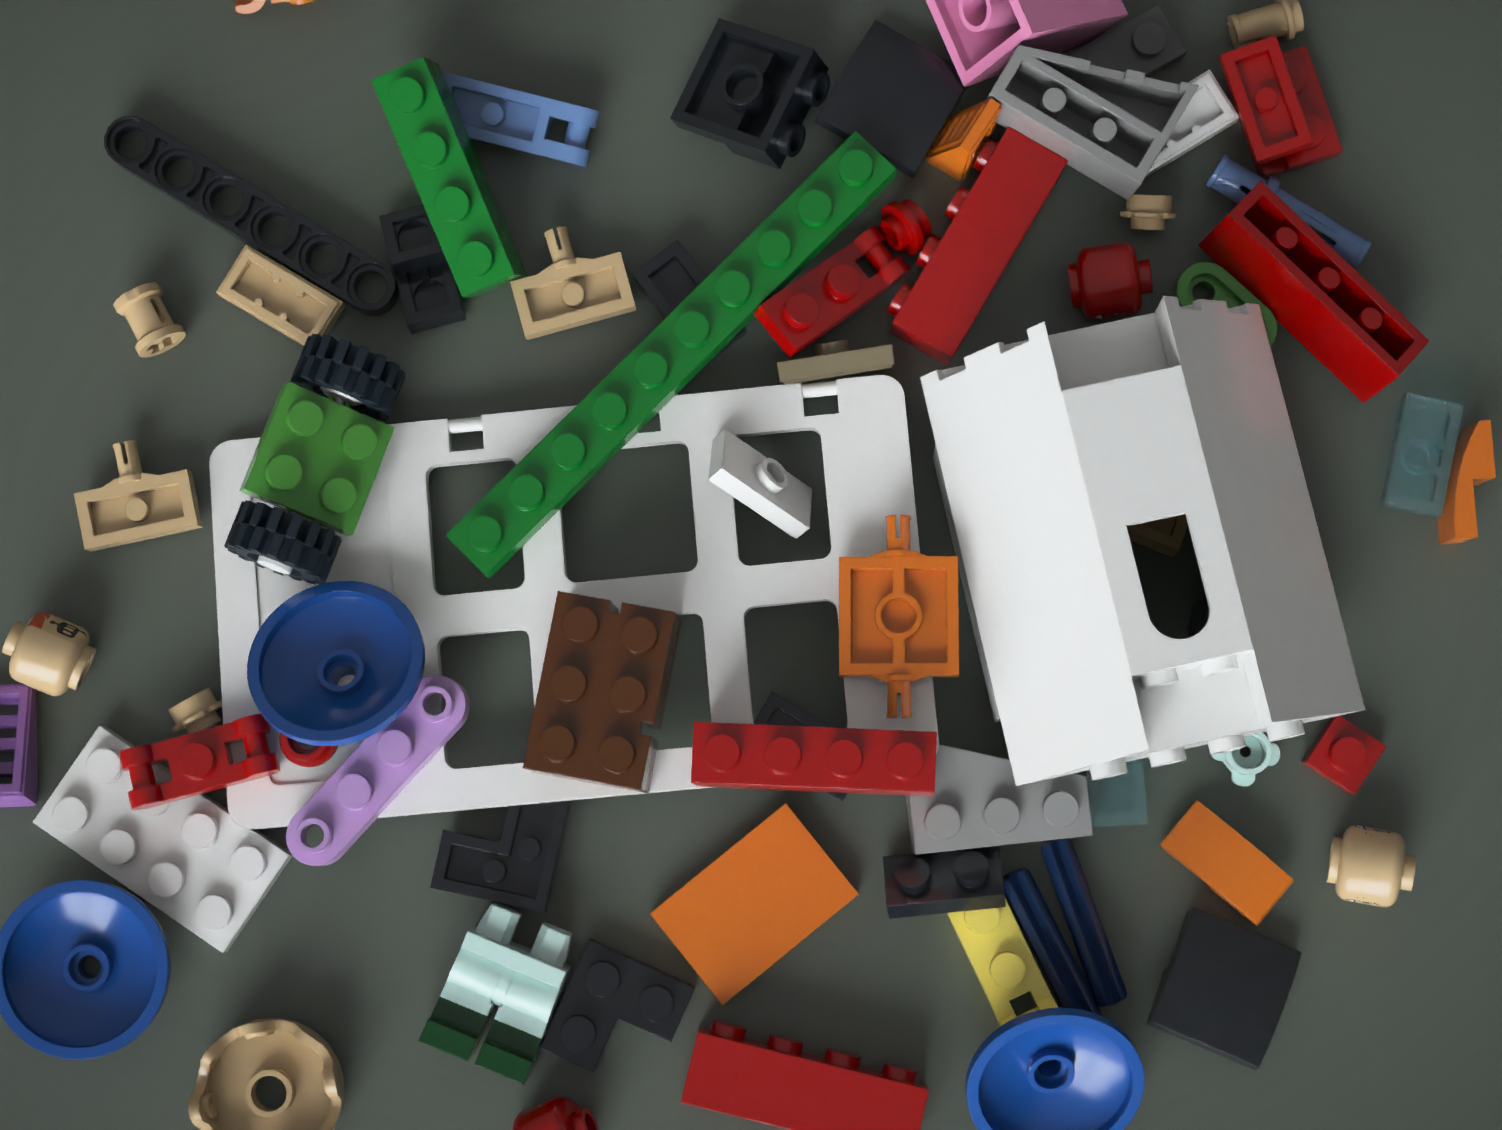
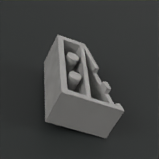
(1091, 115)
(983, 807)

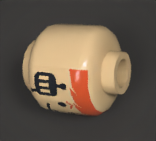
(49, 653)

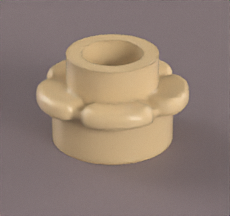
(1148, 211)
(196, 712)

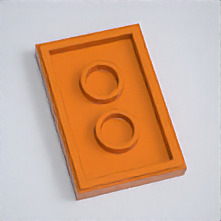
(754, 904)

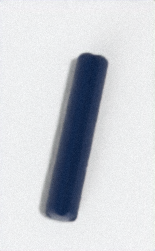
(1083, 922)
(1047, 941)

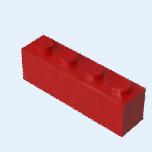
(976, 246)
(1314, 293)
(814, 759)
(798, 1089)

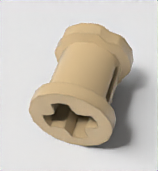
(149, 320)

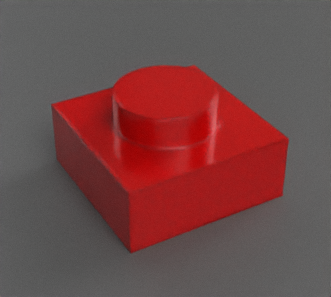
(1343, 754)

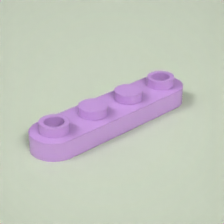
(377, 773)

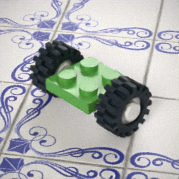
(316, 459)

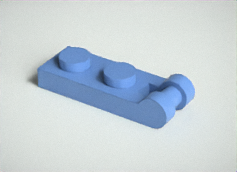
(521, 119)

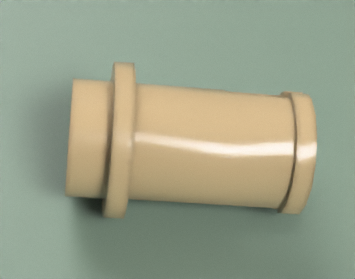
(1278, 19)

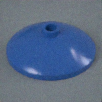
(318, 641)
(44, 979)
(1086, 1086)

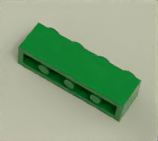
(449, 177)

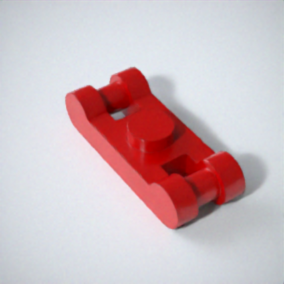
(199, 762)

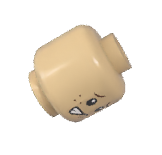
(1370, 866)

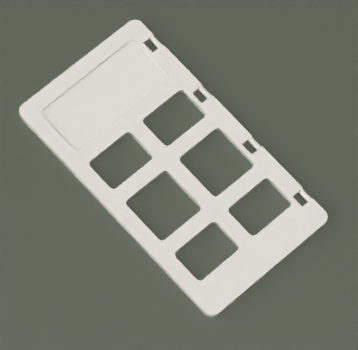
(393, 549)

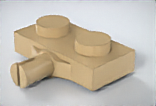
(571, 290)
(137, 504)

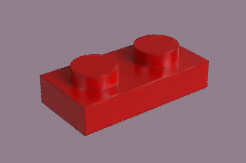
(1265, 100)

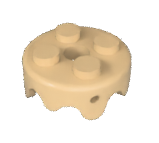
(268, 1047)

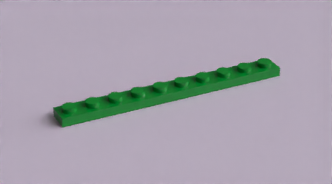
(671, 355)

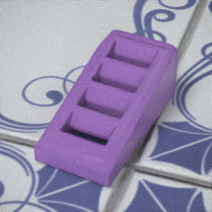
(25, 746)

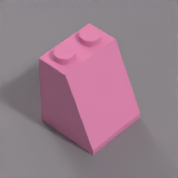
(987, 32)

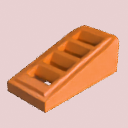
(964, 139)

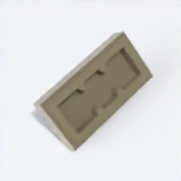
(834, 360)

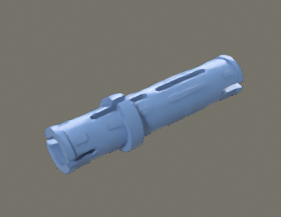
(1230, 176)

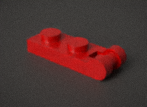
(830, 293)

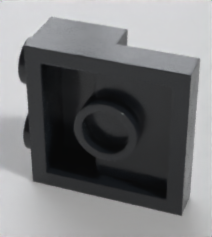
(753, 93)

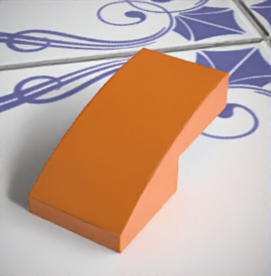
(1471, 466)
(1227, 862)

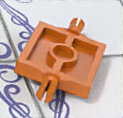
(898, 616)

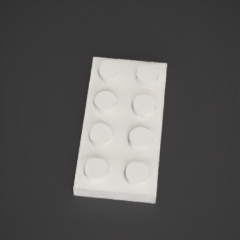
(174, 855)

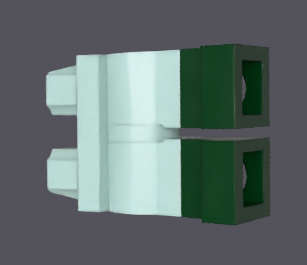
(504, 974)

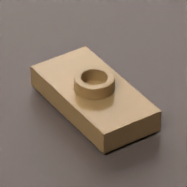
(279, 297)

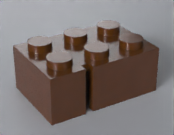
(597, 690)

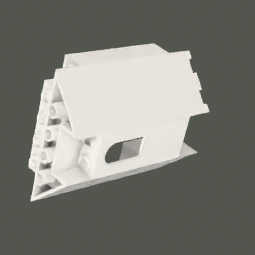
(1112, 428)

